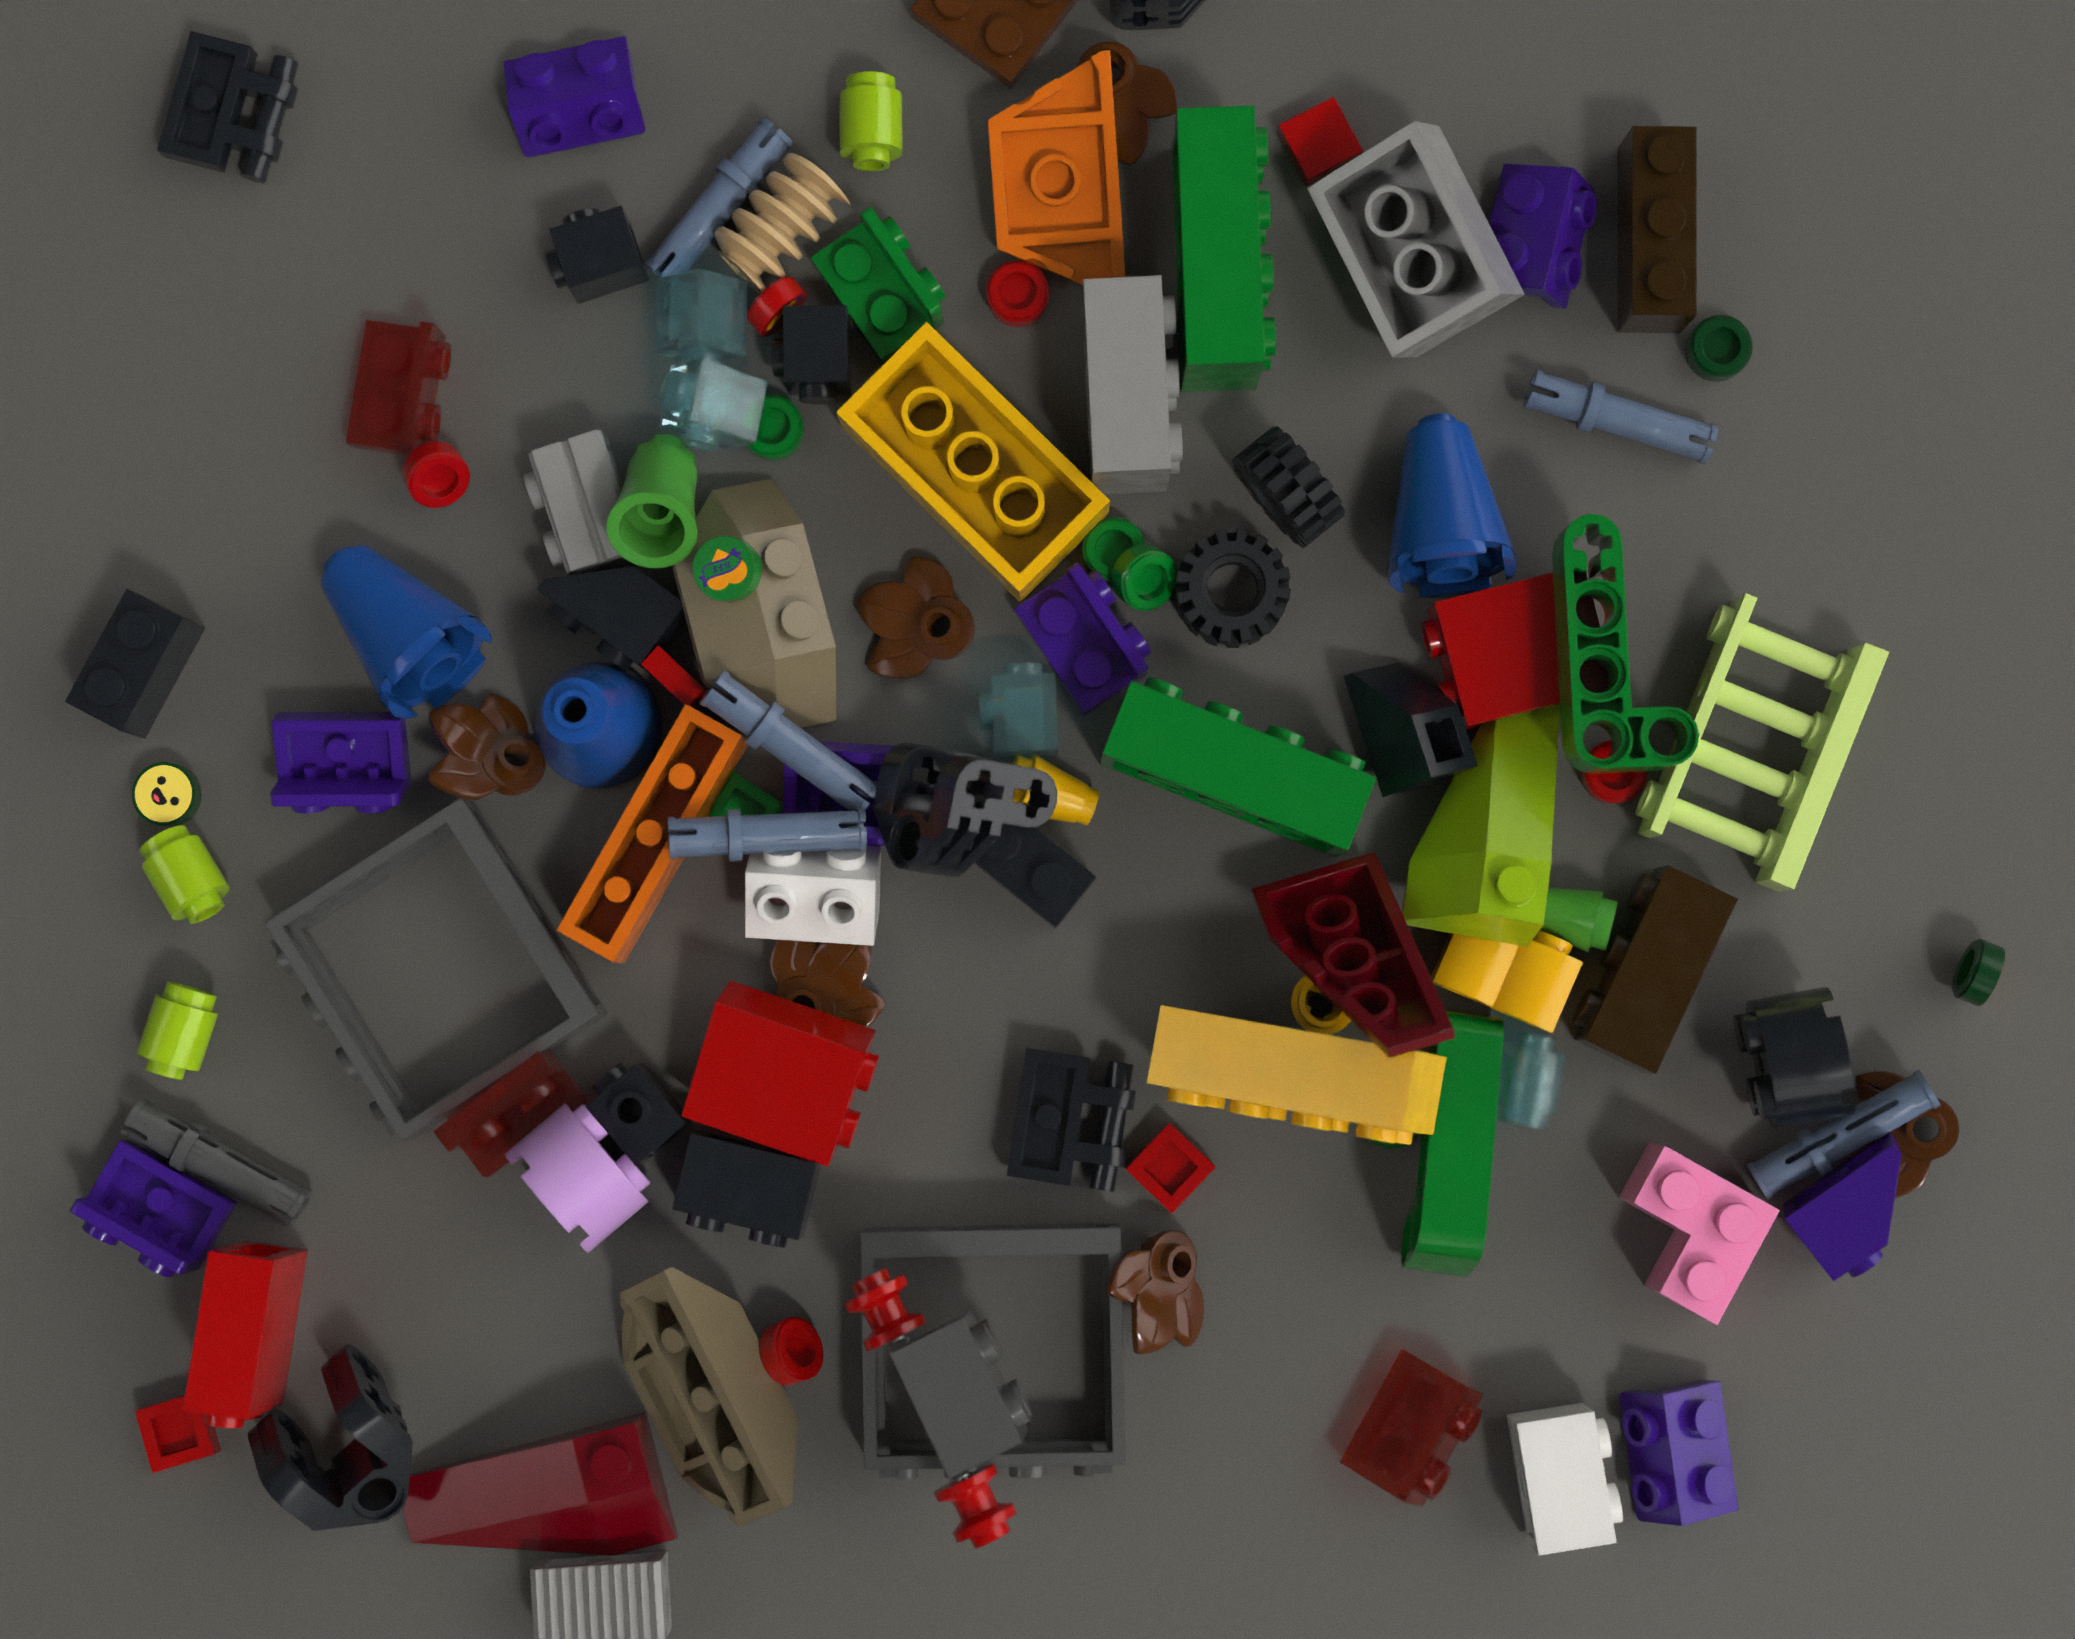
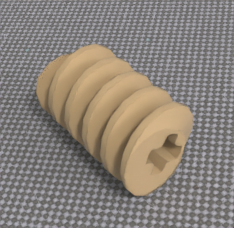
(778, 220)

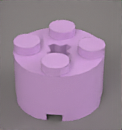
(579, 1176)

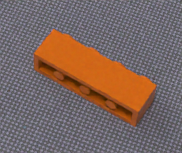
(635, 860)

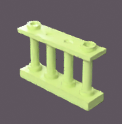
(1824, 734)

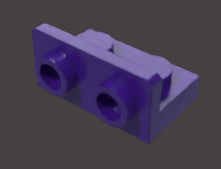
(1083, 638)

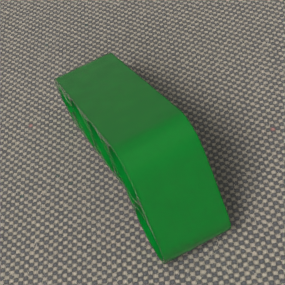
(1609, 648)
(1455, 1164)

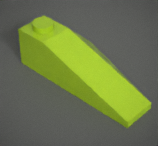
(1491, 838)

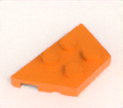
(1061, 176)

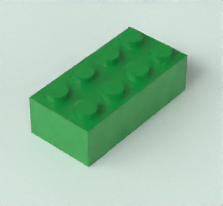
(1218, 248)
(1237, 768)

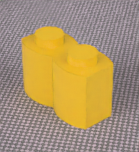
(1511, 978)

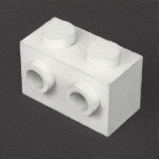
(814, 896)
(1564, 1478)

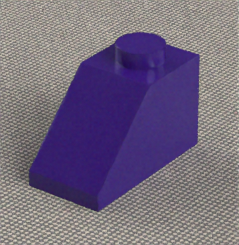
(1849, 1210)

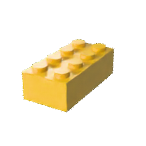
(973, 462)
(1285, 1069)

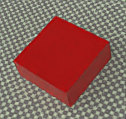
(1319, 141)
(674, 678)
(1170, 1167)
(174, 1434)

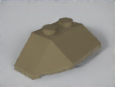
(780, 634)
(710, 1394)

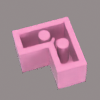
(1713, 1226)

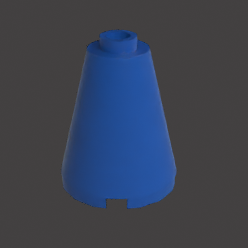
(1446, 515)
(402, 630)
(617, 729)

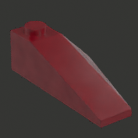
(1358, 950)
(563, 1493)

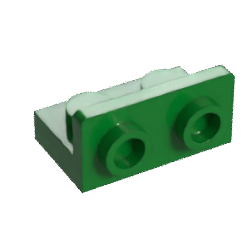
(880, 284)

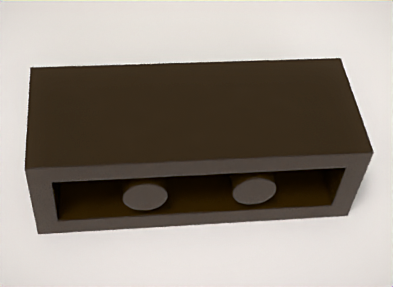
(1657, 229)
(1653, 968)

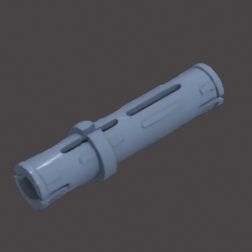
(723, 195)
(1620, 416)
(788, 742)
(766, 833)
(1843, 1135)

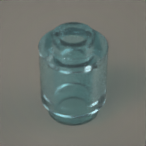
(1530, 1080)

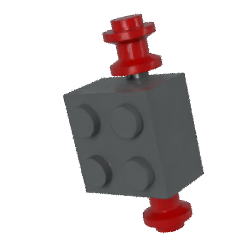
(957, 1397)

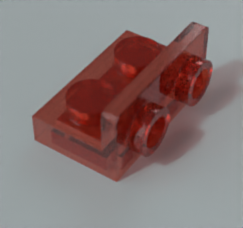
(398, 387)
(510, 1111)
(1413, 1430)

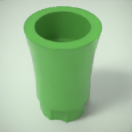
(656, 508)

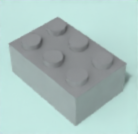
(1415, 240)
(1130, 384)

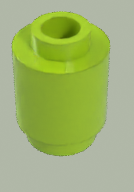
(870, 120)
(184, 875)
(178, 1030)

